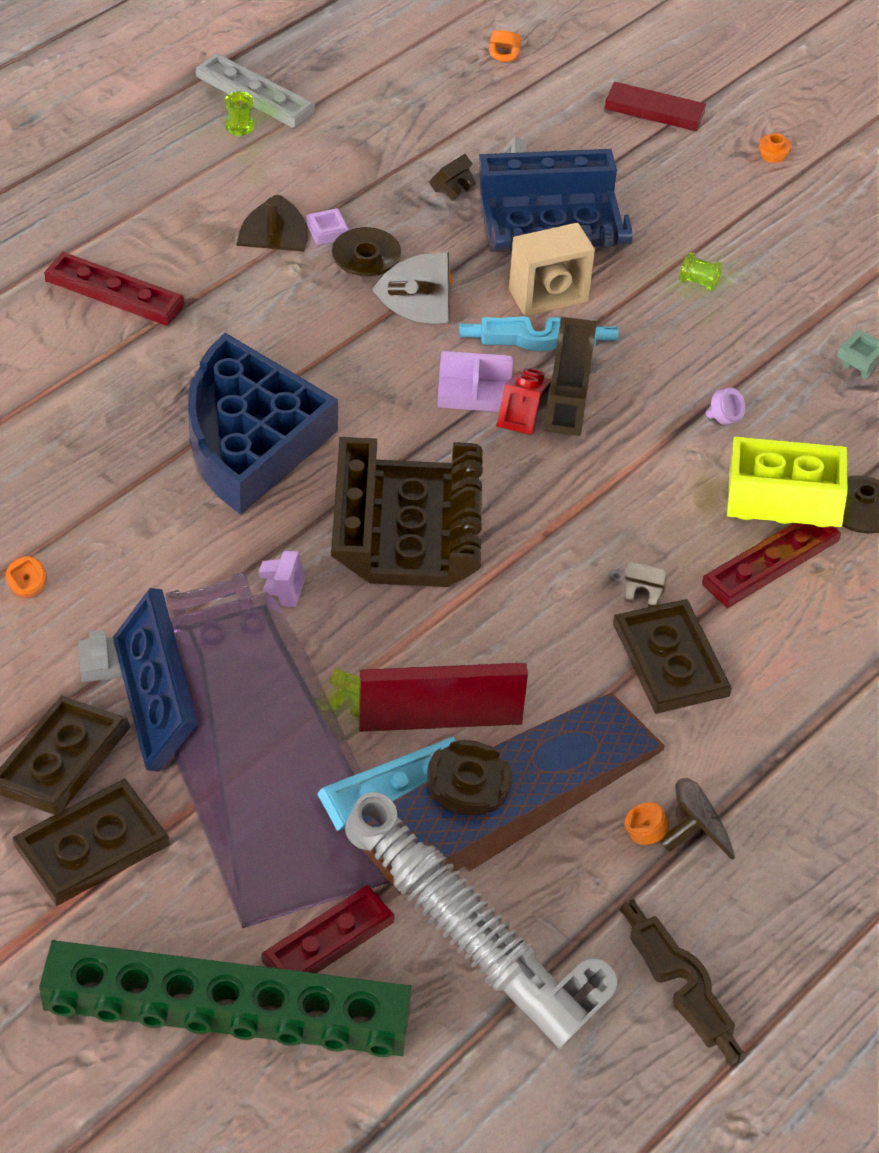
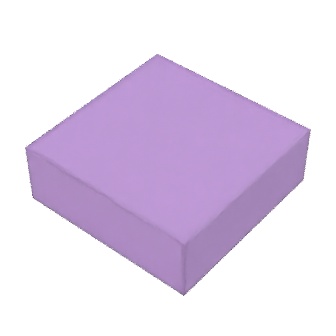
(326, 225)

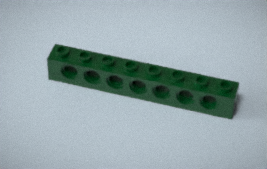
(210, 981)

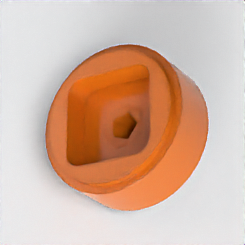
(26, 577)
(646, 823)

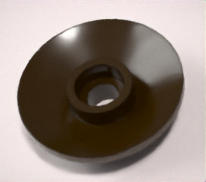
(366, 251)
(862, 505)

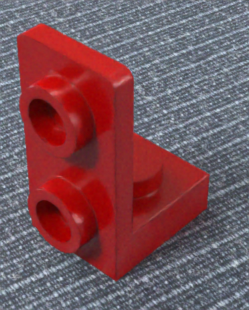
(522, 400)

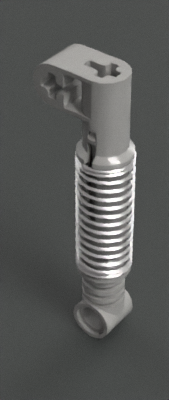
(505, 959)

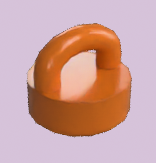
(504, 40)

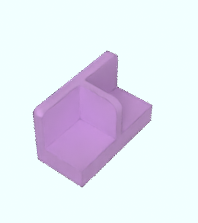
(473, 380)

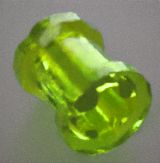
(239, 113)
(700, 271)

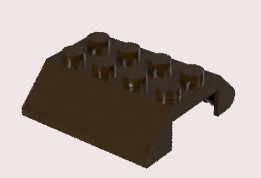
(407, 517)

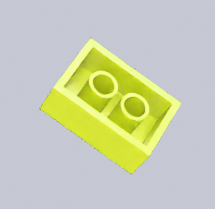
(787, 482)

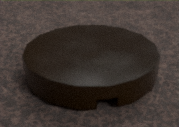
(468, 788)

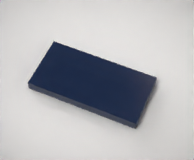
(155, 680)

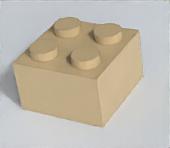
(551, 269)

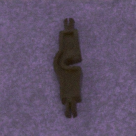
(694, 999)

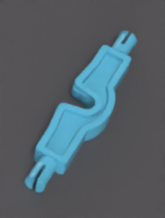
(519, 332)

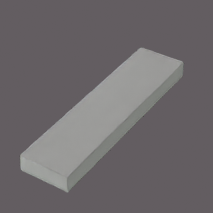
(267, 95)

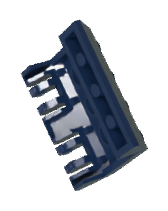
(548, 191)

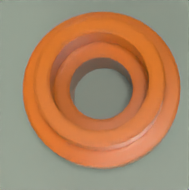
(774, 147)

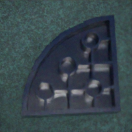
(253, 421)

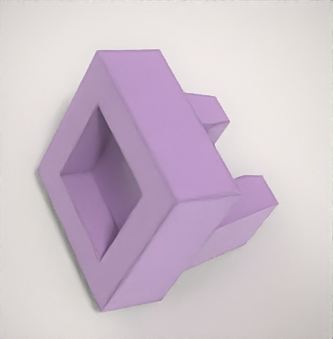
(284, 577)

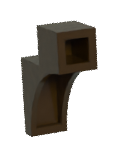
(570, 376)

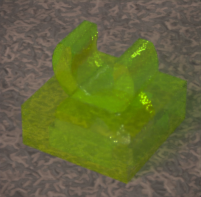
(347, 688)

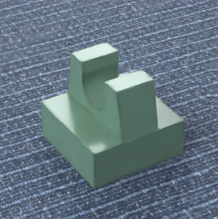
(860, 352)

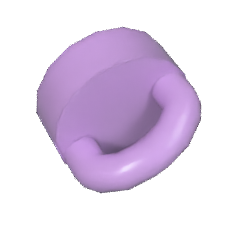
(727, 406)

